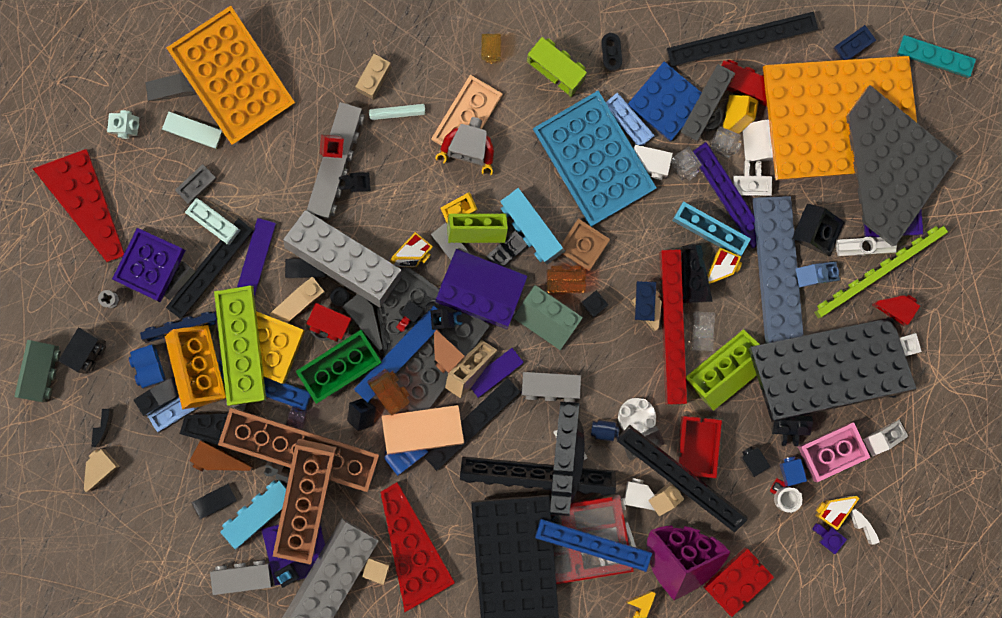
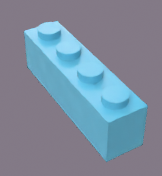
(532, 226)
(711, 229)
(256, 515)

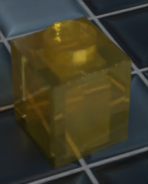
(491, 48)

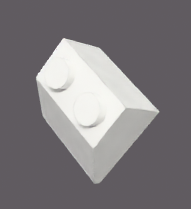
(757, 142)

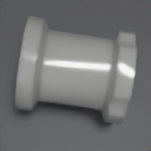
(103, 296)

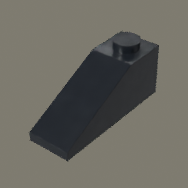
(157, 397)

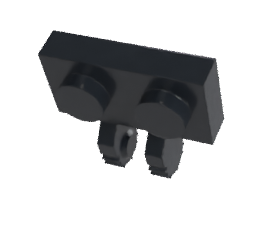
(793, 426)

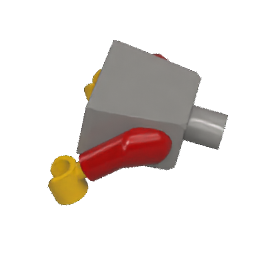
(469, 144)

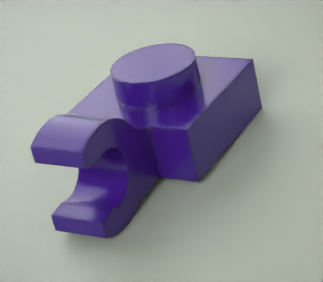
(830, 539)

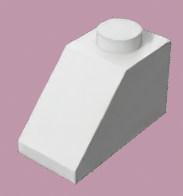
(654, 161)
(885, 438)
(638, 494)

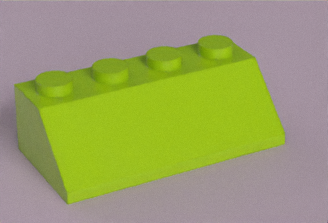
(724, 371)

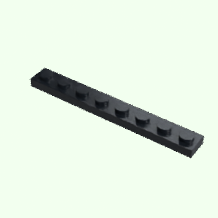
(742, 39)
(682, 478)

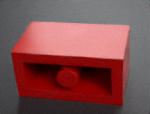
(328, 321)

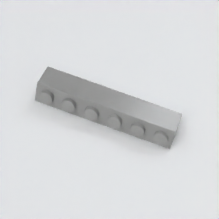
(327, 183)

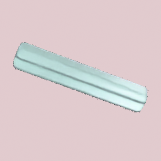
(395, 112)

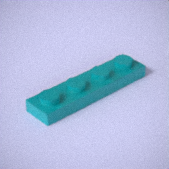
(936, 56)

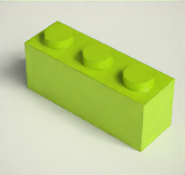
(477, 228)

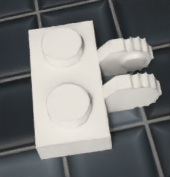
(753, 184)

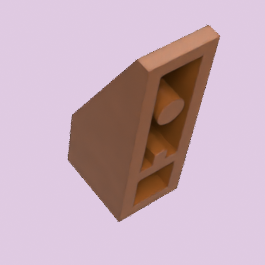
(212, 458)

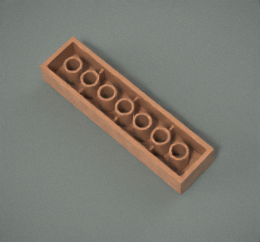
(277, 442)

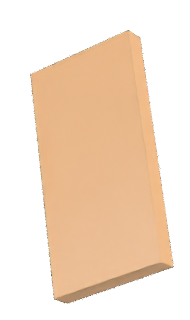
(473, 100)
(422, 430)

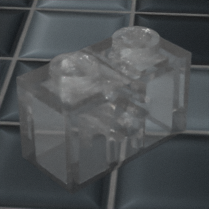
(725, 142)
(686, 164)
(703, 331)

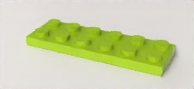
(240, 345)

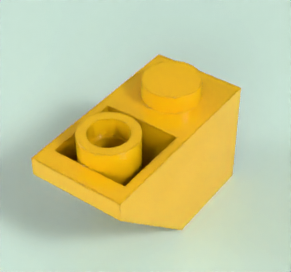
(740, 112)

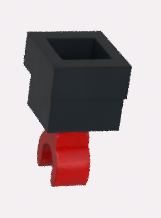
(411, 313)

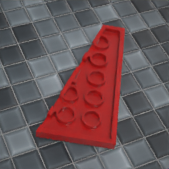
(80, 194)
(416, 560)

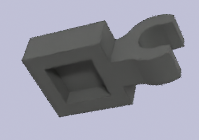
(281, 472)

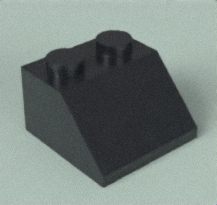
(818, 229)

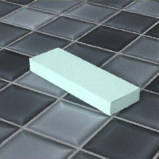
(192, 130)
(212, 221)

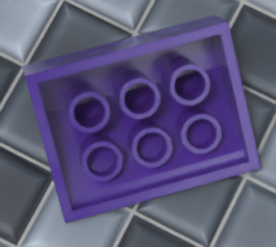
(481, 289)

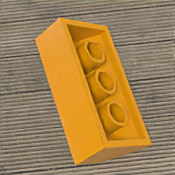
(195, 366)

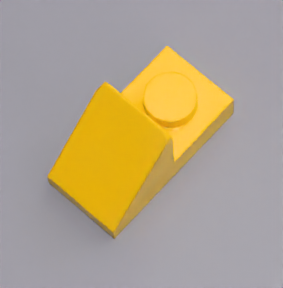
(461, 205)
(643, 602)

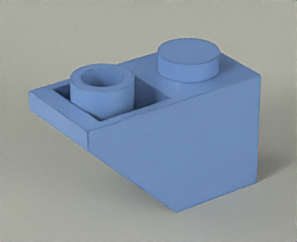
(817, 274)

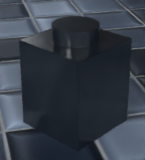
(594, 304)
(754, 461)

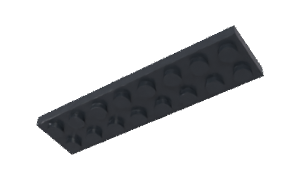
(532, 475)

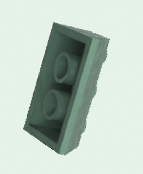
(547, 317)
(37, 371)

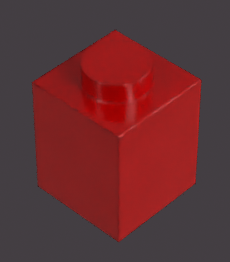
(331, 146)

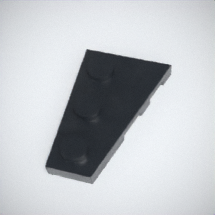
(694, 276)
(204, 426)

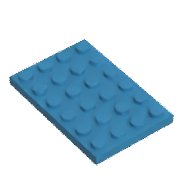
(594, 158)

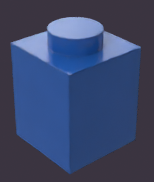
(792, 471)

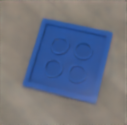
(665, 101)

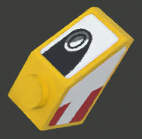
(412, 252)
(723, 265)
(836, 510)

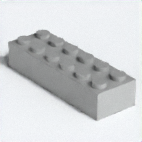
(342, 258)
(333, 573)

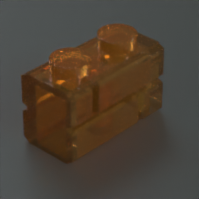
(566, 280)
(388, 391)

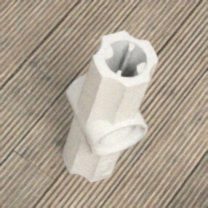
(853, 247)

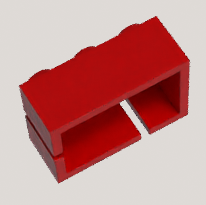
(699, 445)
(738, 582)

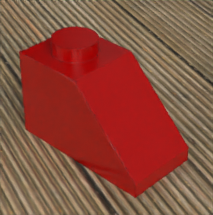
(899, 308)

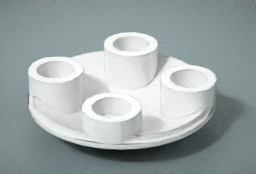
(638, 414)

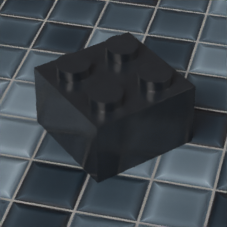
(83, 351)

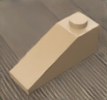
(298, 301)
(469, 369)

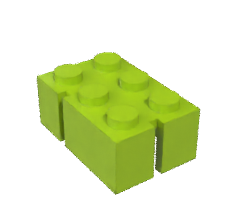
(557, 66)

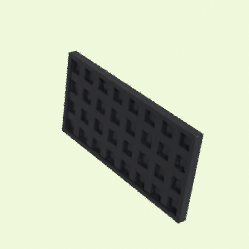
(832, 369)
(511, 564)

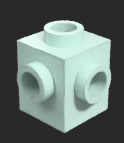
(123, 124)

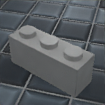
(551, 386)
(241, 577)

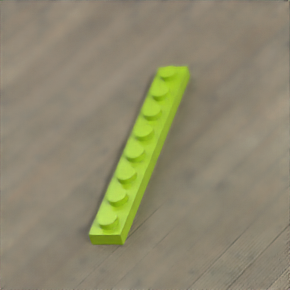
(886, 266)

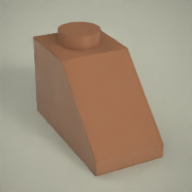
(446, 354)

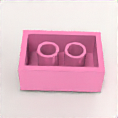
(834, 452)

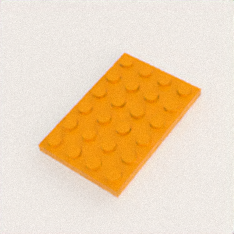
(230, 75)

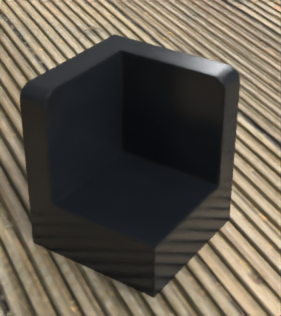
(361, 414)

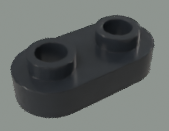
(613, 52)

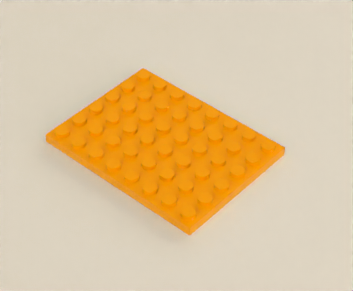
(811, 106)

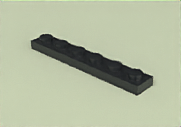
(207, 272)
(475, 421)

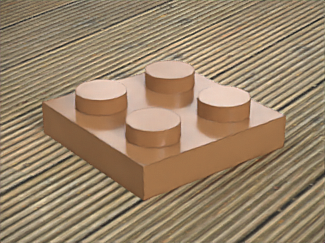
(584, 244)

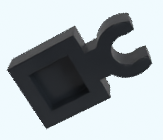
(357, 182)

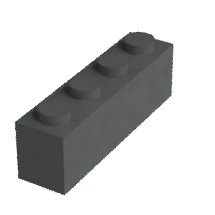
(707, 103)

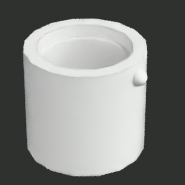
(788, 499)

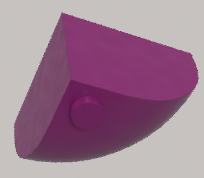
(684, 558)

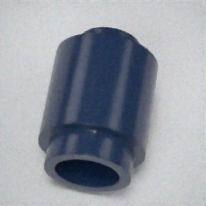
(604, 430)

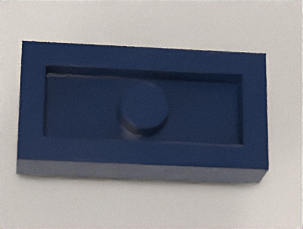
(854, 43)
(645, 301)

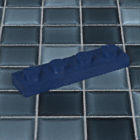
(153, 333)

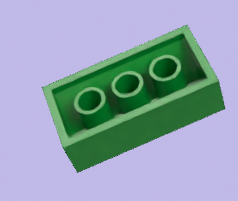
(338, 366)

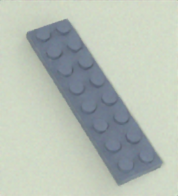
(777, 268)

